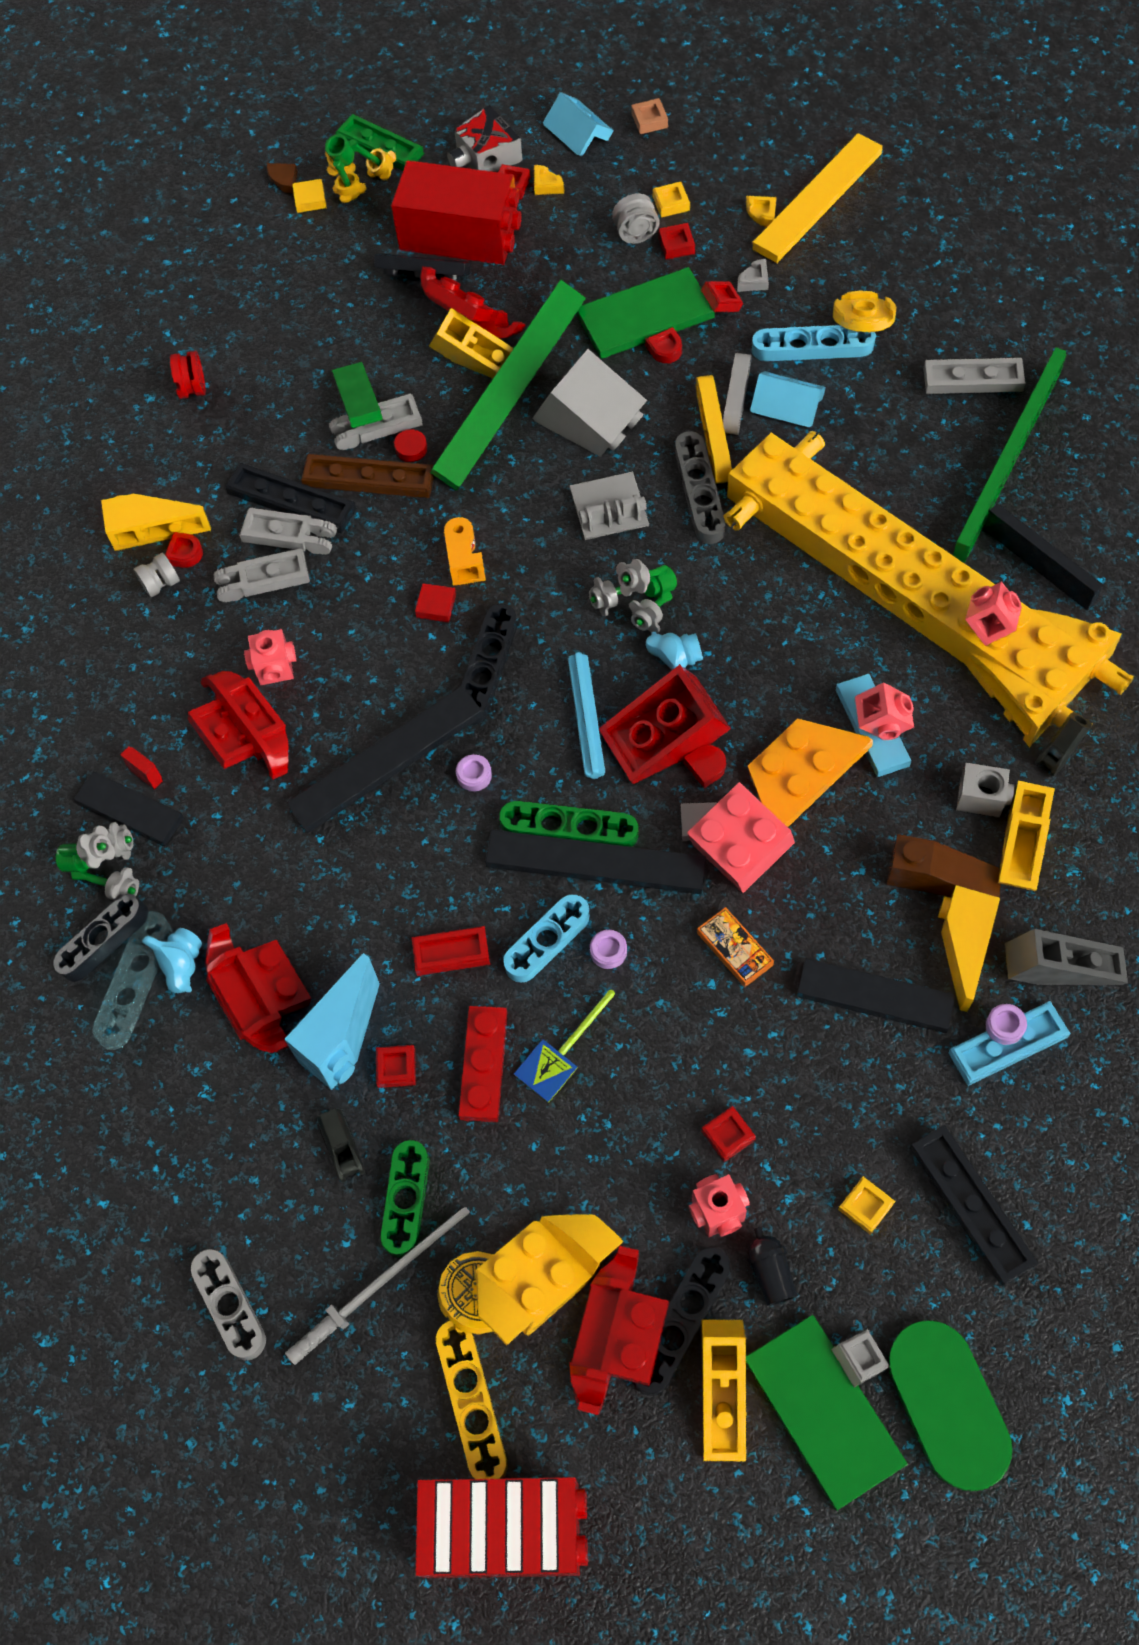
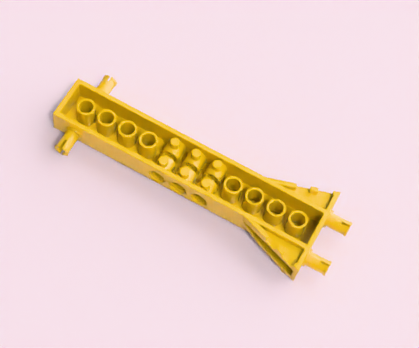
(1028, 671)

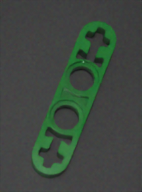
(570, 819)

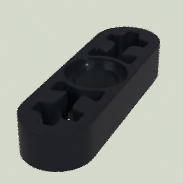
(126, 927)

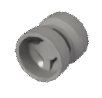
(150, 580)

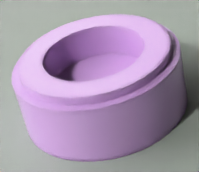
(473, 772)
(608, 949)
(1006, 1024)

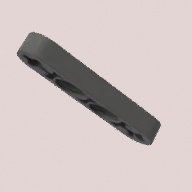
(698, 487)

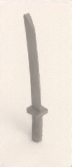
(337, 1317)

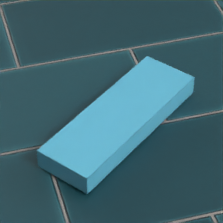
(884, 755)
(983, 1056)

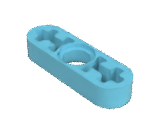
(521, 950)

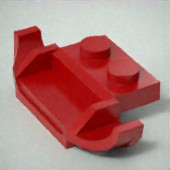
(469, 304)
(240, 724)
(254, 988)
(616, 1333)

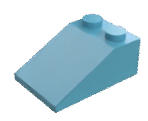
(334, 1030)

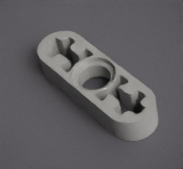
(736, 393)
(250, 1325)

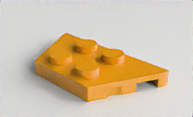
(803, 766)

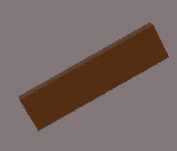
(368, 475)

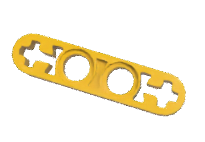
(713, 428)
(467, 1402)

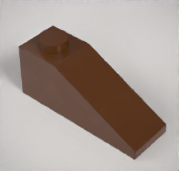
(938, 868)

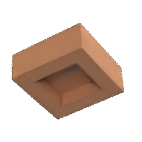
(649, 116)

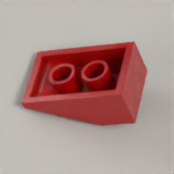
(663, 725)

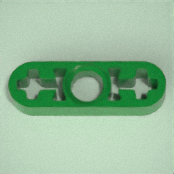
(399, 1168)

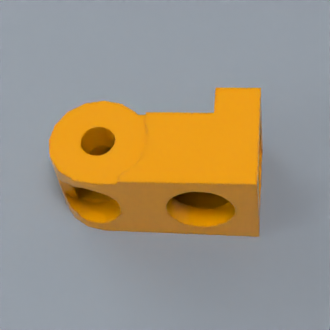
(460, 544)

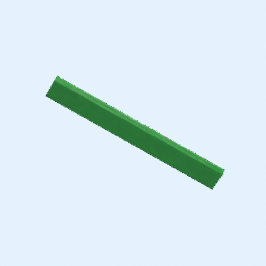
(507, 385)
(1009, 455)

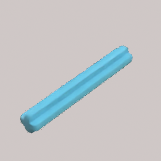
(586, 716)

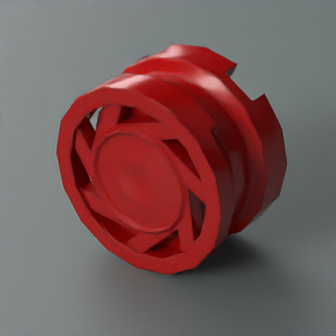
(188, 374)

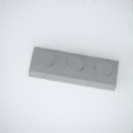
(974, 375)

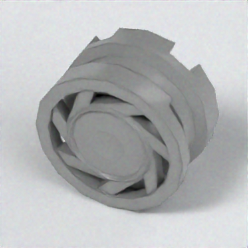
(635, 218)

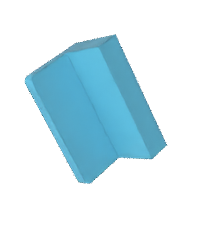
(575, 123)
(786, 399)

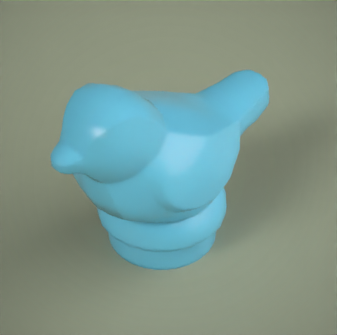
(675, 649)
(176, 958)

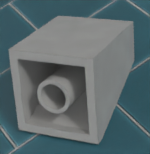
(591, 406)

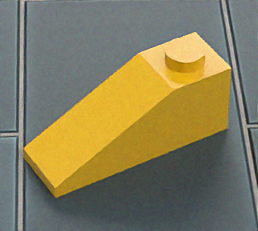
(470, 345)
(144, 520)
(966, 936)
(724, 1390)

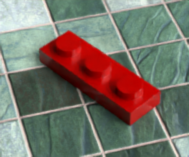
(483, 1064)

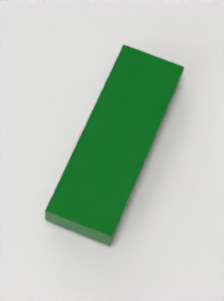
(373, 137)
(357, 395)

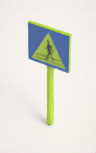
(549, 1069)

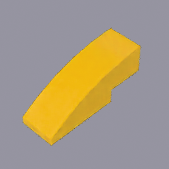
(1026, 835)

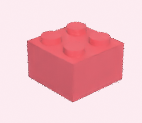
(741, 837)

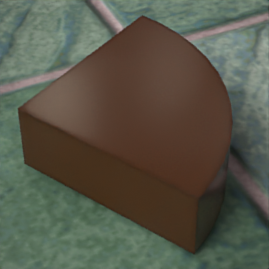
(283, 175)

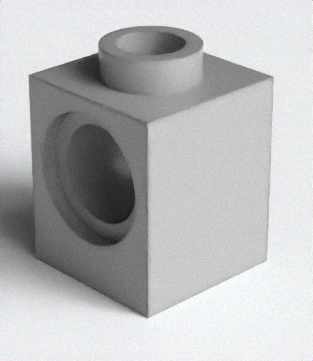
(975, 801)

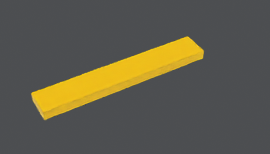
(817, 198)

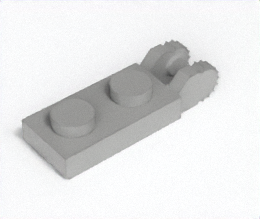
(397, 416)
(287, 531)
(262, 575)

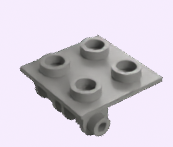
(609, 505)

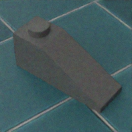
(1064, 960)

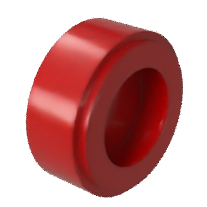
(410, 445)

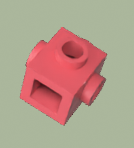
(993, 612)
(270, 656)
(884, 711)
(719, 1219)

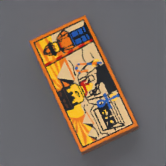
(735, 947)

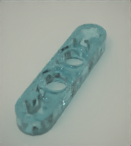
(127, 978)

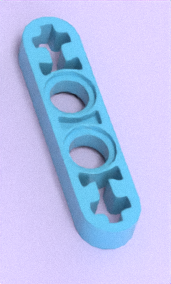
(814, 348)

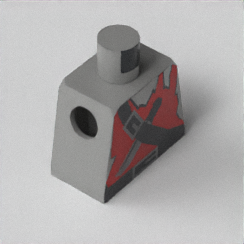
(485, 143)

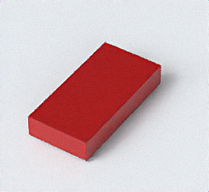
(450, 951)

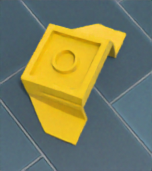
(540, 1272)

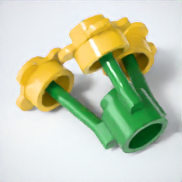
(340, 158)

